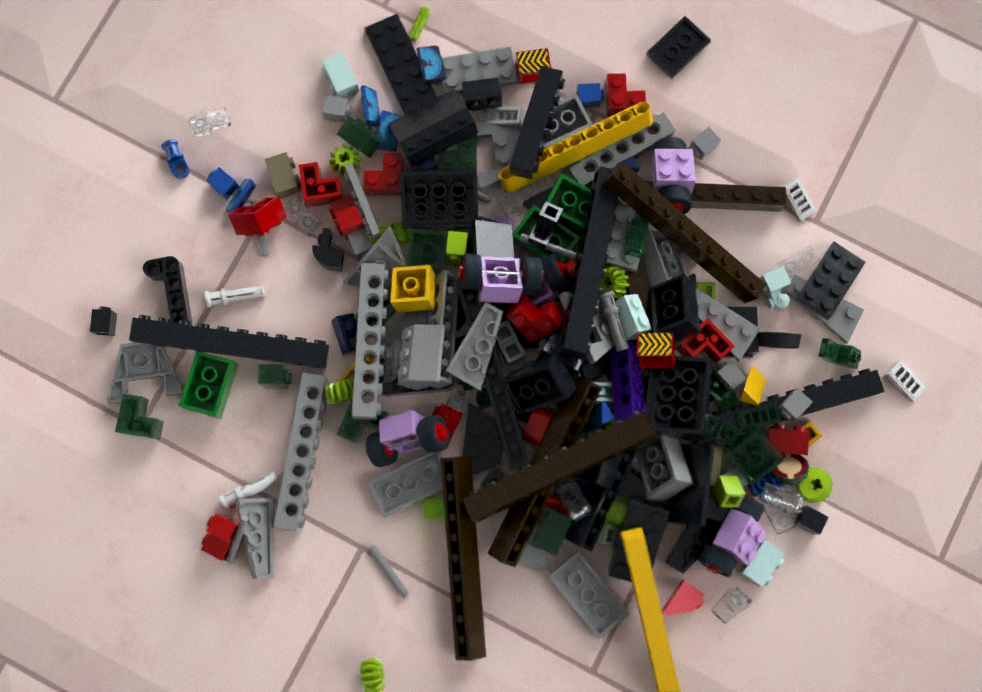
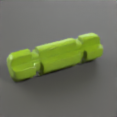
(419, 24)

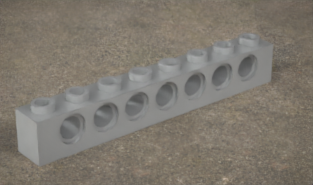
(369, 274)
(282, 519)

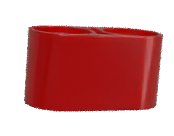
(538, 425)

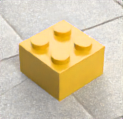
(413, 288)

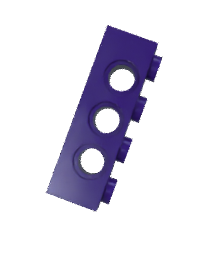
(626, 382)

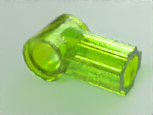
(401, 235)

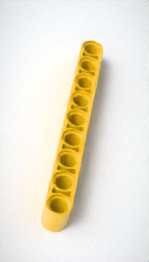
(583, 144)
(650, 610)

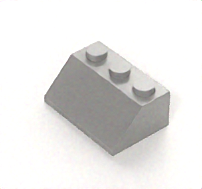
(661, 259)
(421, 356)

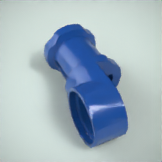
(172, 145)

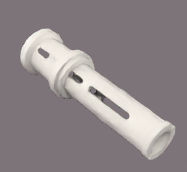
(225, 296)
(246, 491)

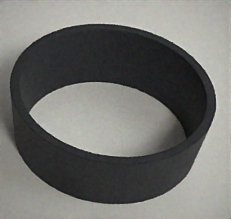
(779, 340)

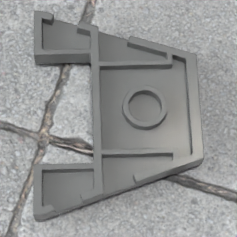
(504, 143)
(601, 332)
(143, 362)

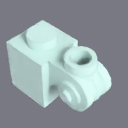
(775, 282)

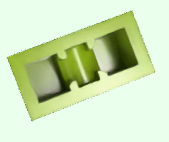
(456, 246)

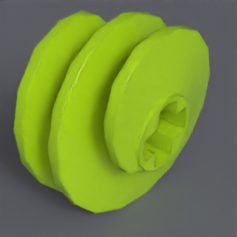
(822, 481)

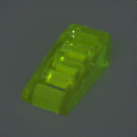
(616, 513)

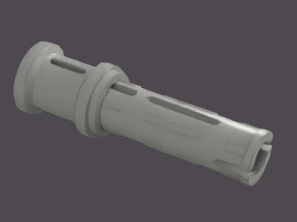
(610, 311)

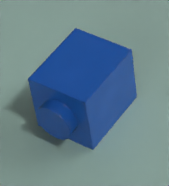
(590, 95)
(222, 183)

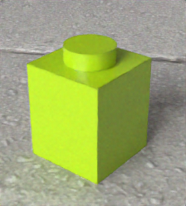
(728, 491)

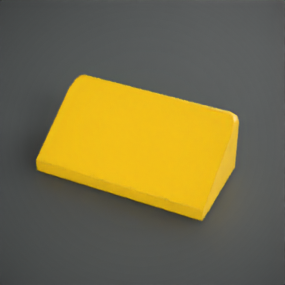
(753, 387)

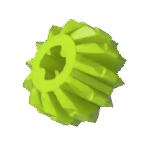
(343, 154)
(614, 281)
(340, 391)
(372, 675)

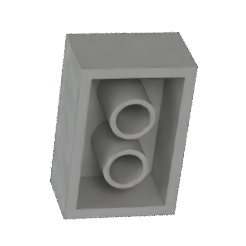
(568, 120)
(663, 467)

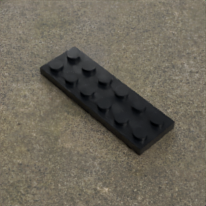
(400, 63)

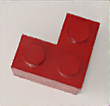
(617, 95)
(386, 181)
(318, 190)
(347, 216)
(258, 218)
(534, 321)
(708, 340)
(220, 536)

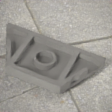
(384, 251)

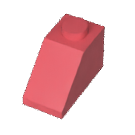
(683, 599)

